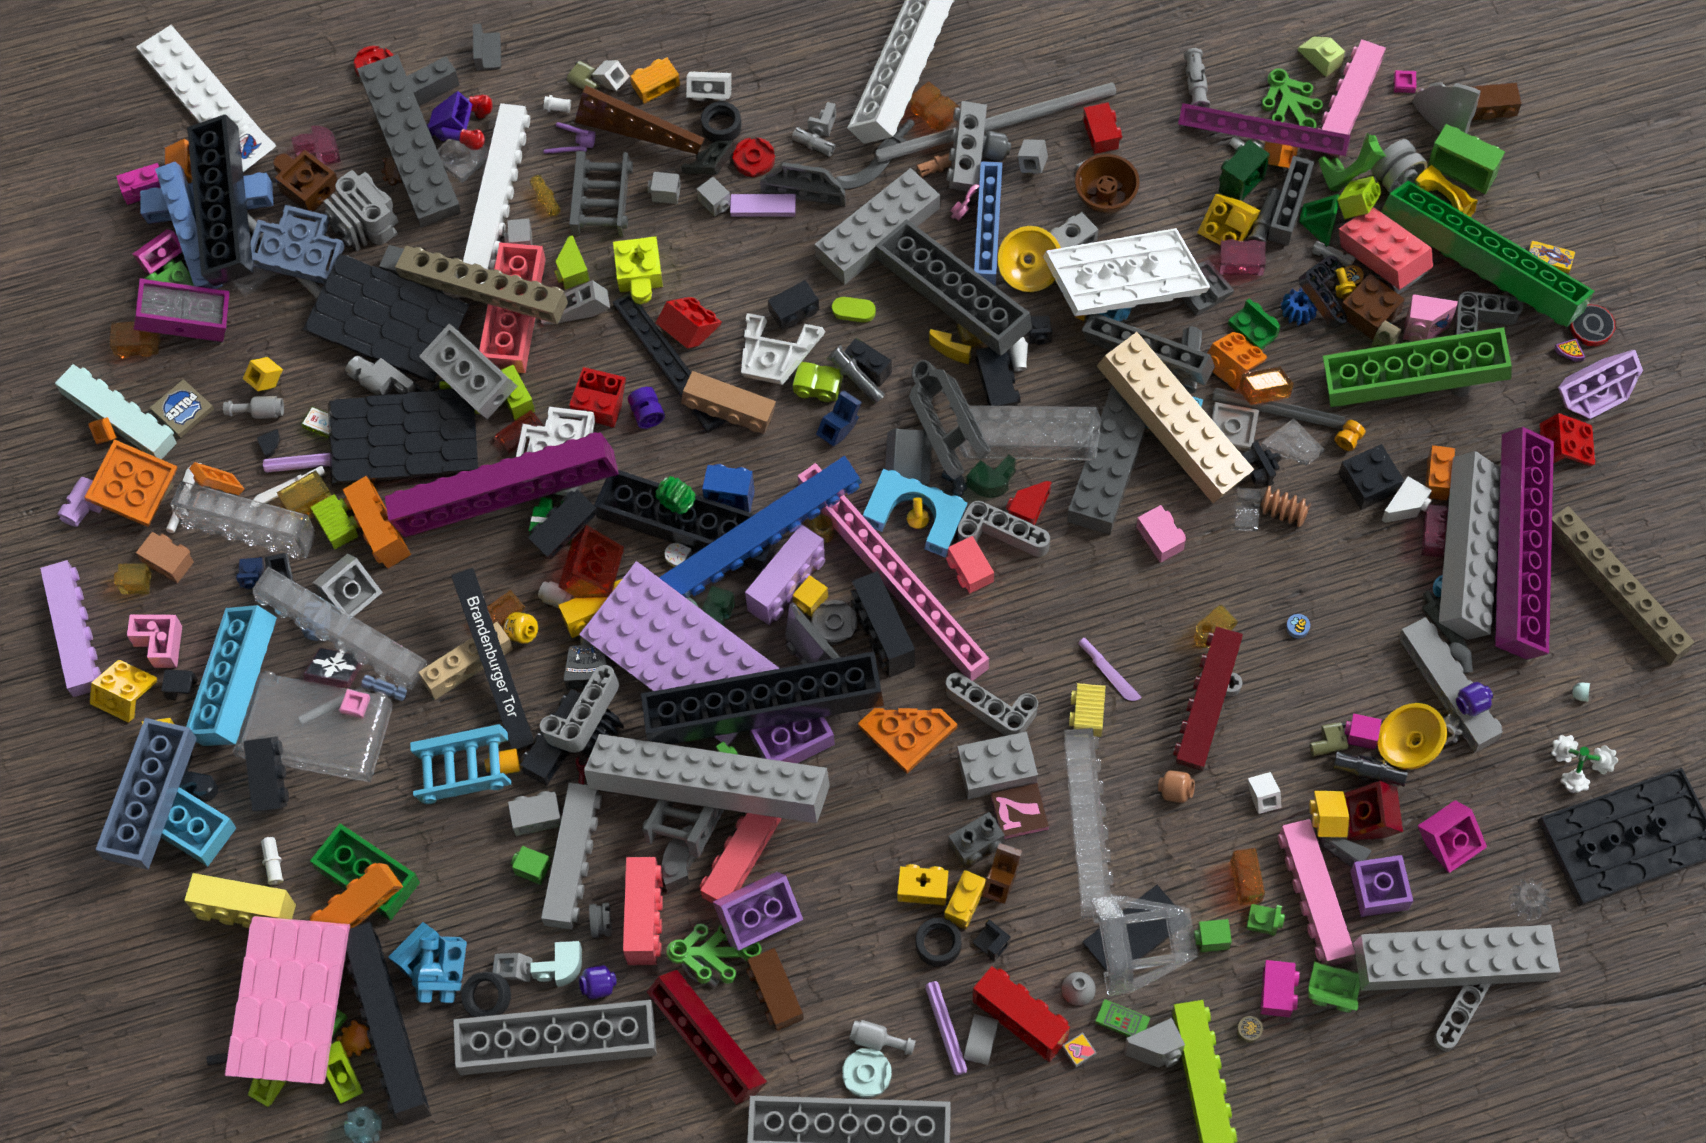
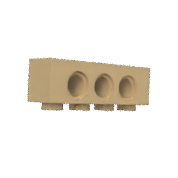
(458, 665)

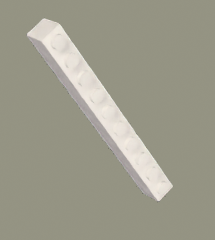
(497, 186)

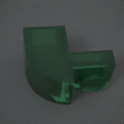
(991, 482)

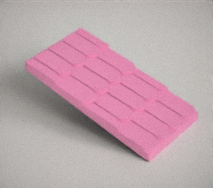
(287, 1000)

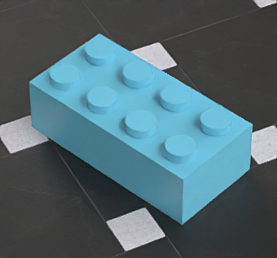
(196, 827)

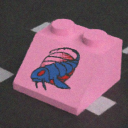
(1428, 317)

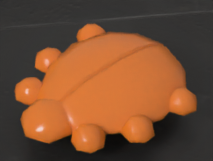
(354, 1038)

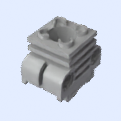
(361, 211)

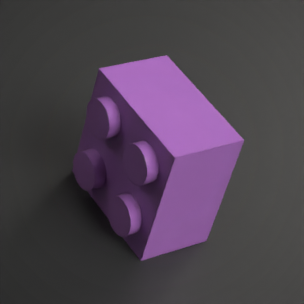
(1381, 886)

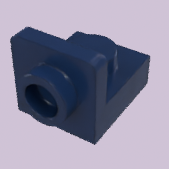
(250, 572)

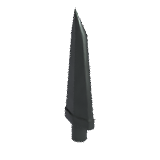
(1433, 612)

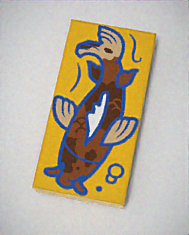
(1555, 256)

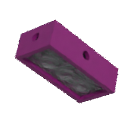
(181, 310)

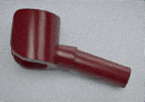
(580, 768)

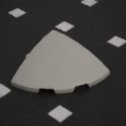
(1447, 105)

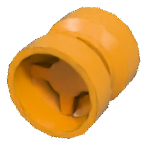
(1350, 435)

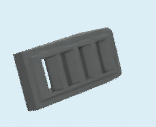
(1345, 850)

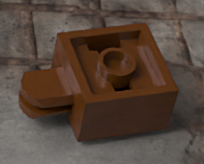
(304, 179)

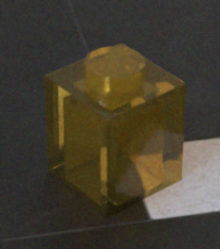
(133, 578)

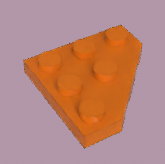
(907, 733)

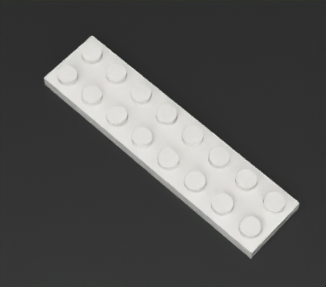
(190, 78)

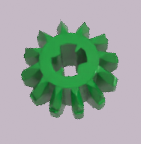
(675, 495)

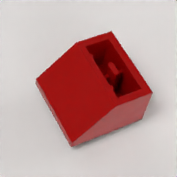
(687, 321)
(599, 394)

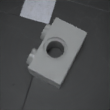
(1078, 226)

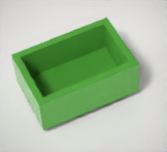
(1466, 158)

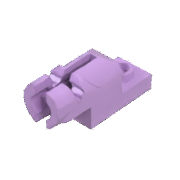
(77, 507)

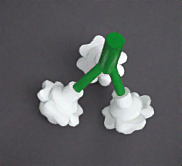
(1575, 781)

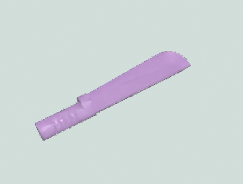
(1113, 676)

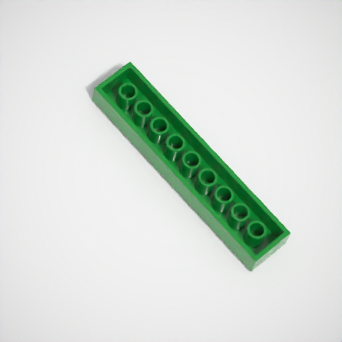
(1488, 253)

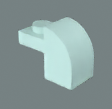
(564, 968)

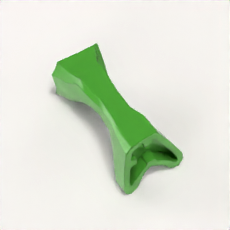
(1338, 177)

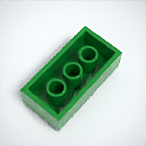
(347, 856)

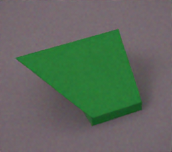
(1320, 217)

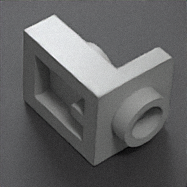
(825, 122)
(513, 966)

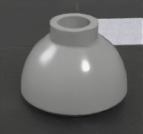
(1078, 988)

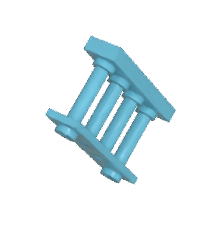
(448, 746)

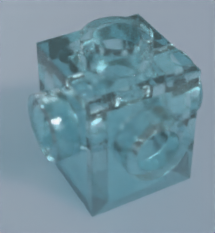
(369, 1131)

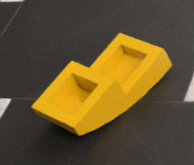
(943, 343)

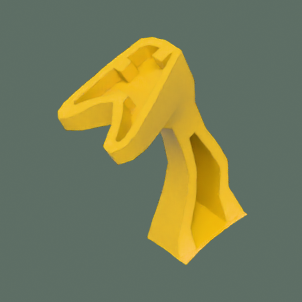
(1432, 179)

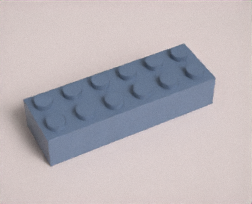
(146, 793)

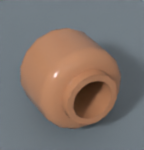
(1176, 786)

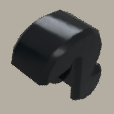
(200, 784)

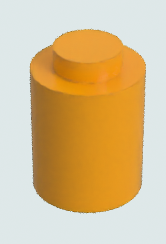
(508, 761)

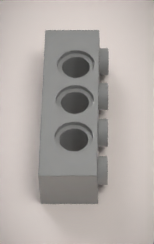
(975, 116)

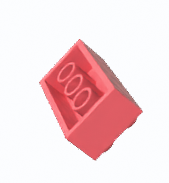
(1386, 248)
(641, 912)

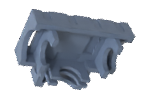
(296, 245)

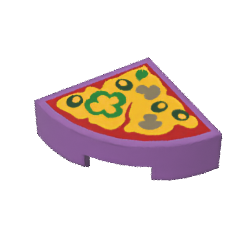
(1570, 350)

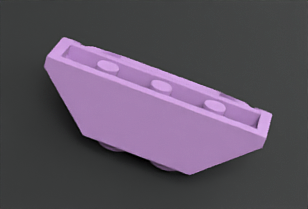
(1601, 384)

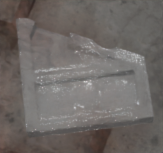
(1294, 443)

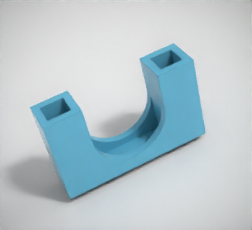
(894, 489)

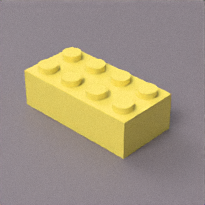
(236, 900)

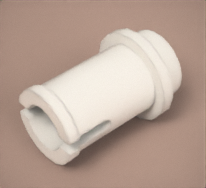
(557, 104)

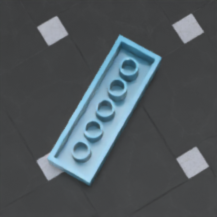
(230, 675)

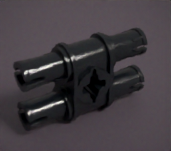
(1370, 768)

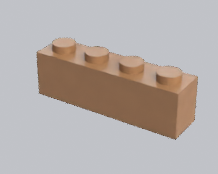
(728, 402)

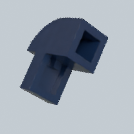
(840, 420)

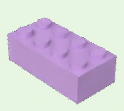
(785, 574)

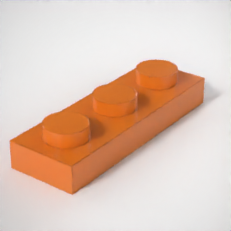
(216, 479)

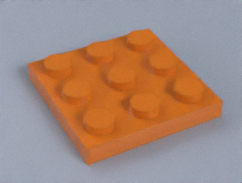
(131, 483)

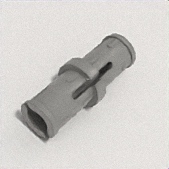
(813, 142)

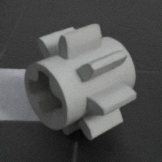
(1453, 729)

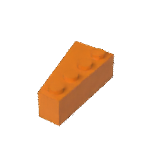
(373, 519)

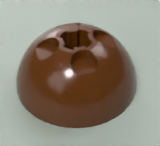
(1107, 183)

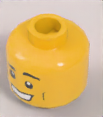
(521, 627)

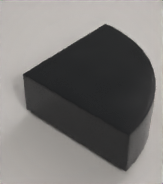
(269, 442)

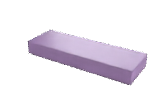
(763, 205)

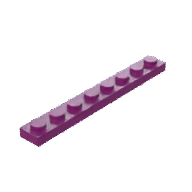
(1264, 129)

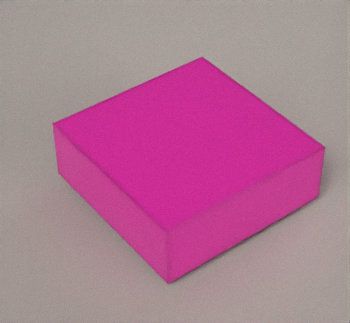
(1405, 81)

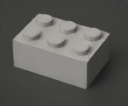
(996, 765)

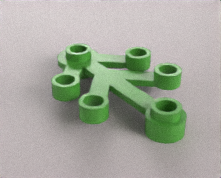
(1290, 99)
(709, 953)

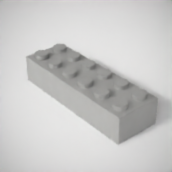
(852, 243)

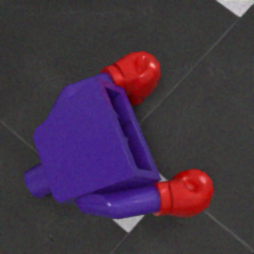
(451, 119)

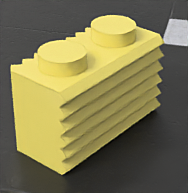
(1088, 708)

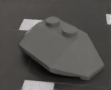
(805, 182)
(805, 640)

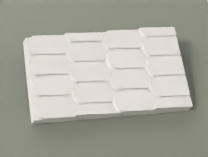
(1126, 272)

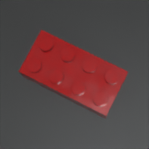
(1021, 1013)

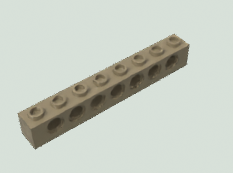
(431, 275)
(1620, 586)

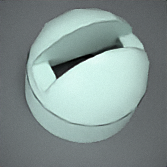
(1581, 691)

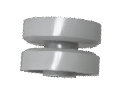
(1399, 165)

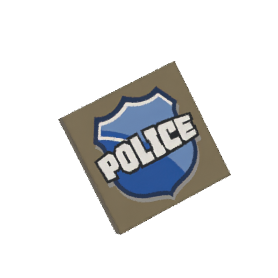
(182, 408)

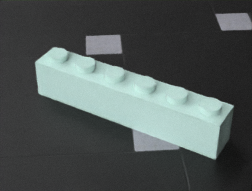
(124, 417)

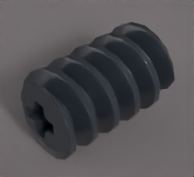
(605, 727)

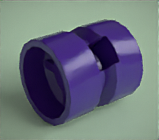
(646, 407)

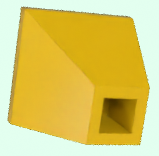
(1228, 219)

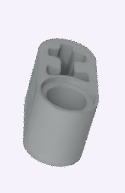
(981, 1039)

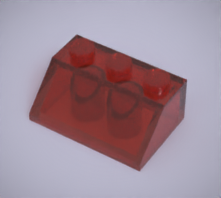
(591, 565)

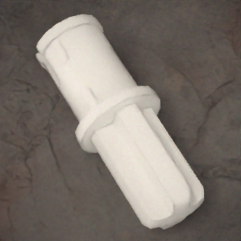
(272, 861)

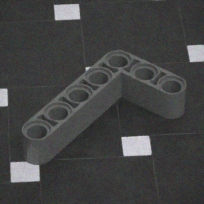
(1478, 312)

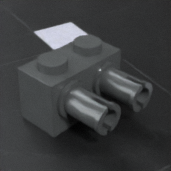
(976, 839)

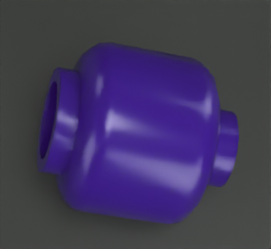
(1474, 699)
(597, 982)

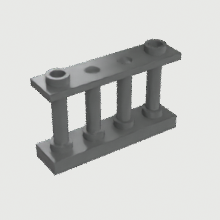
(582, 184)
(695, 838)

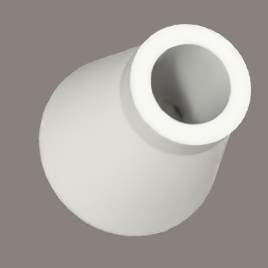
(1018, 355)

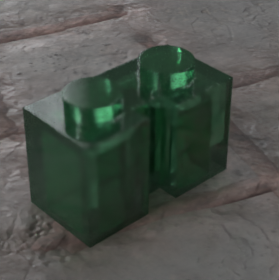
(719, 604)

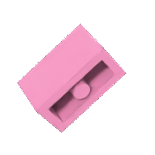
(1161, 533)

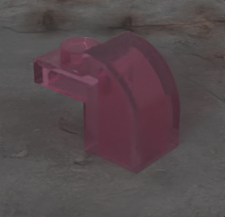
(319, 141)

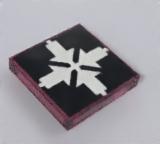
(332, 668)

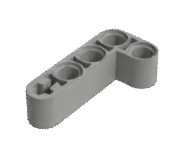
(1005, 532)
(602, 686)
(989, 702)

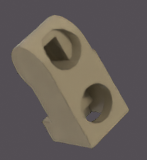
(1386, 335)

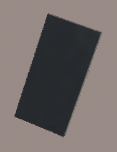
(1142, 936)

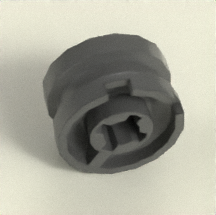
(600, 920)

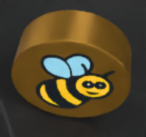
(1354, 274)

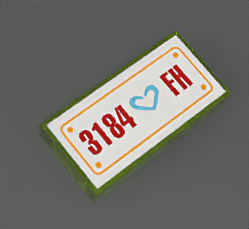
(317, 422)

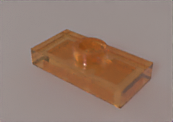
(504, 606)

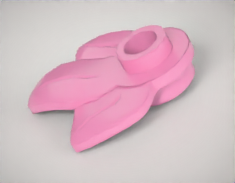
(961, 208)

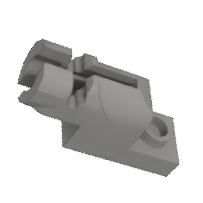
(379, 377)

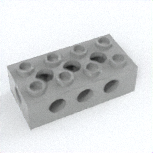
(468, 371)

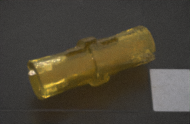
(545, 195)

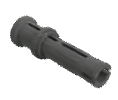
(1262, 225)
(849, 367)

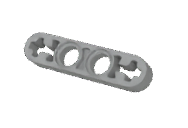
(1465, 1009)

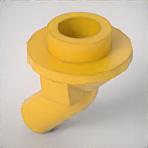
(1345, 287)
(917, 517)

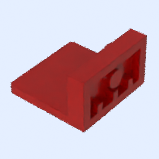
(1570, 437)

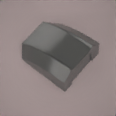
(909, 454)

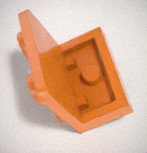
(1233, 357)

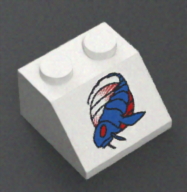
(253, 144)

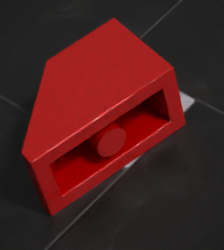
(1029, 502)

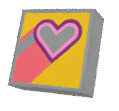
(1079, 1050)

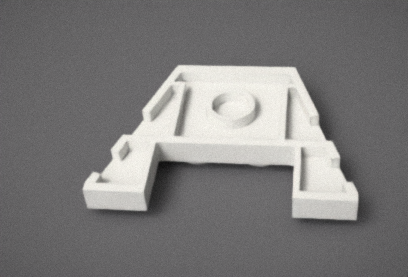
(771, 358)

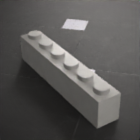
(1446, 679)
(570, 856)

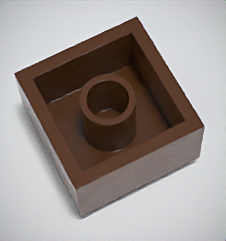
(1372, 305)

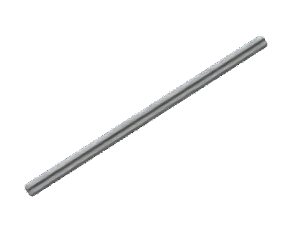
(999, 121)

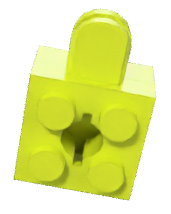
(638, 267)

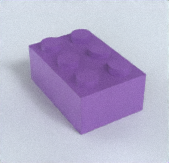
(793, 740)
(757, 910)

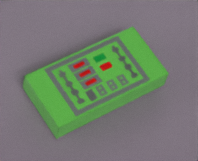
(1121, 1019)

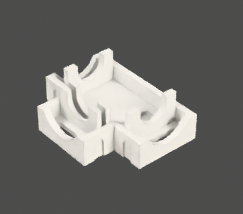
(557, 432)

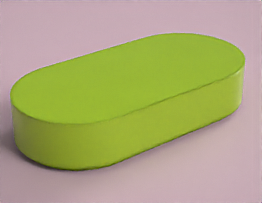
(853, 309)

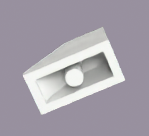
(1408, 501)

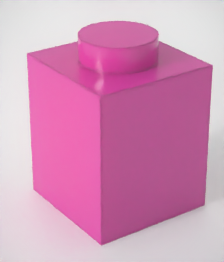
(1363, 731)

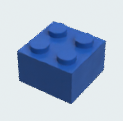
(729, 486)

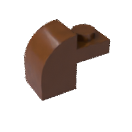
(1002, 873)

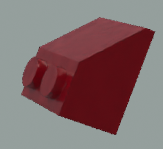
(1373, 812)

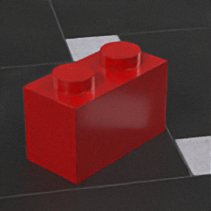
(1101, 128)

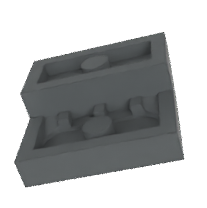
(1218, 290)

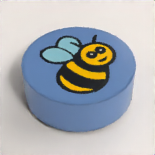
(1298, 626)

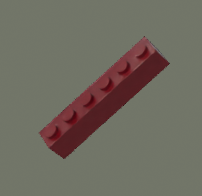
(1209, 698)
(706, 1036)

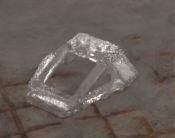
(1117, 947)

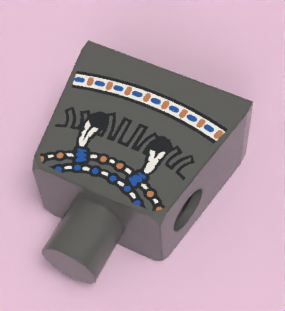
(581, 664)

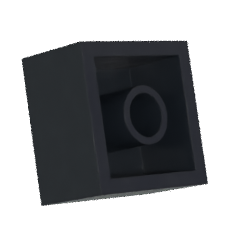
(1371, 476)

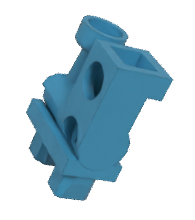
(439, 975)

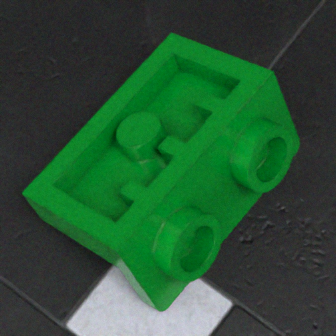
(1255, 324)

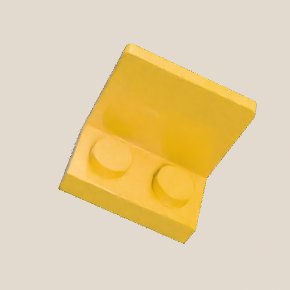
(119, 689)

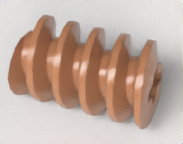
(1285, 507)

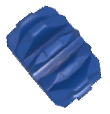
(1298, 307)

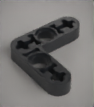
(1314, 287)

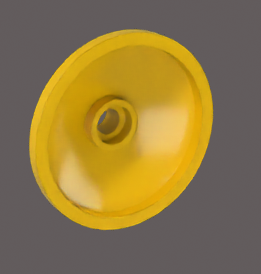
(1011, 253)
(1405, 728)

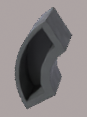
(677, 863)

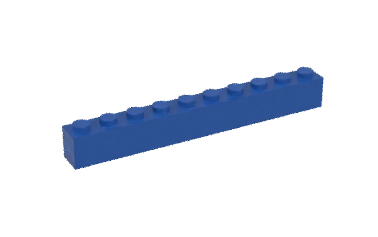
(763, 529)

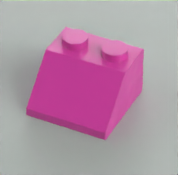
(1452, 835)

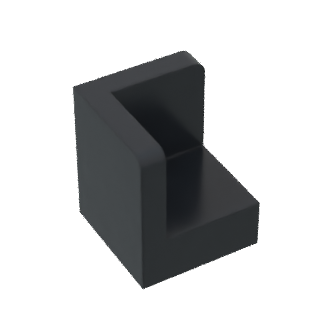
(177, 682)
(992, 940)

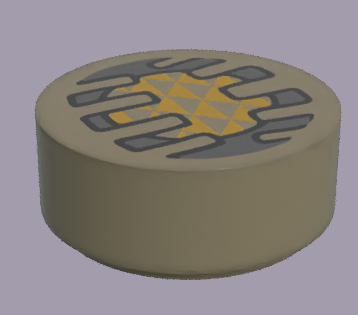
(1250, 1029)

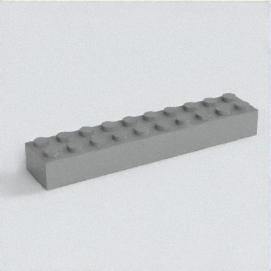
(707, 778)

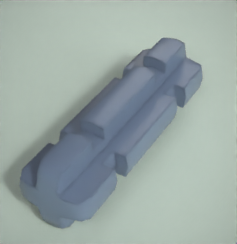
(384, 687)

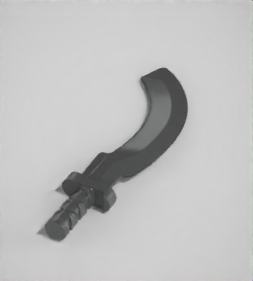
(875, 168)

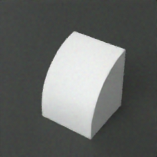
(611, 74)
(1264, 793)

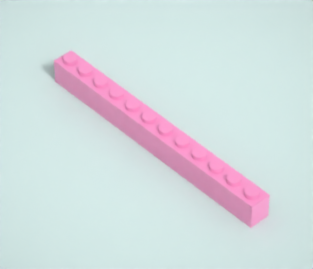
(904, 585)

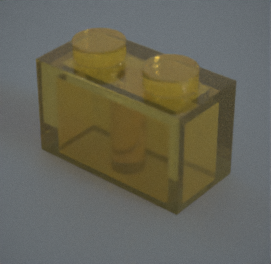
(304, 493)

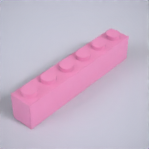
(1353, 89)
(1316, 892)

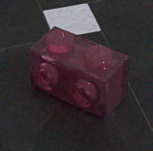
(1242, 257)
(1434, 531)

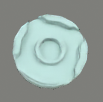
(866, 1073)

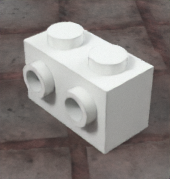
(709, 85)

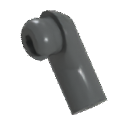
(1463, 655)

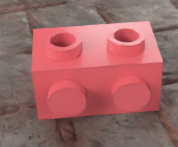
(970, 564)

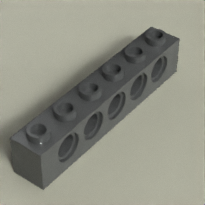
(1177, 357)

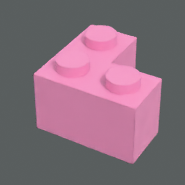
(160, 635)

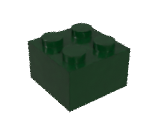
(1243, 171)

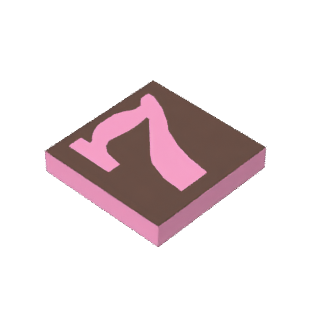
(1020, 810)

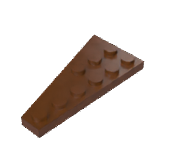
(616, 116)

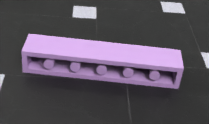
(70, 627)

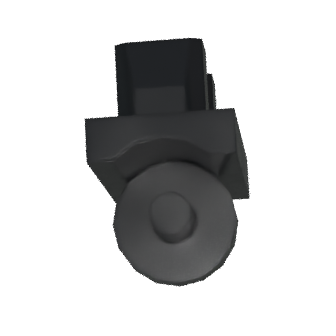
(1265, 462)

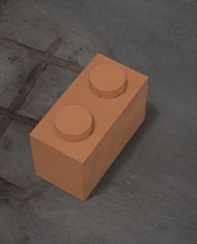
(165, 557)

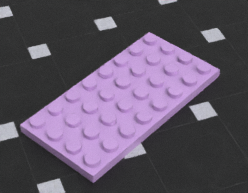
(667, 637)

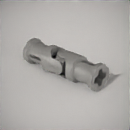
(1196, 79)

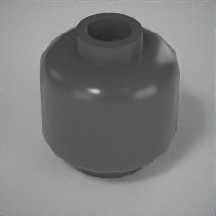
(995, 146)

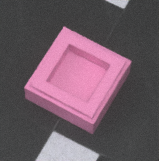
(354, 703)

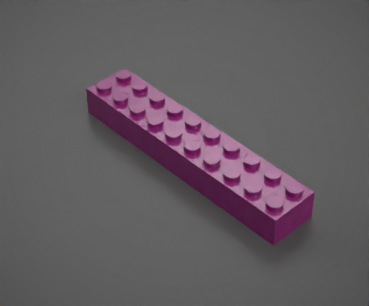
(501, 484)
(1524, 544)

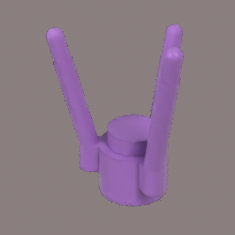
(584, 138)

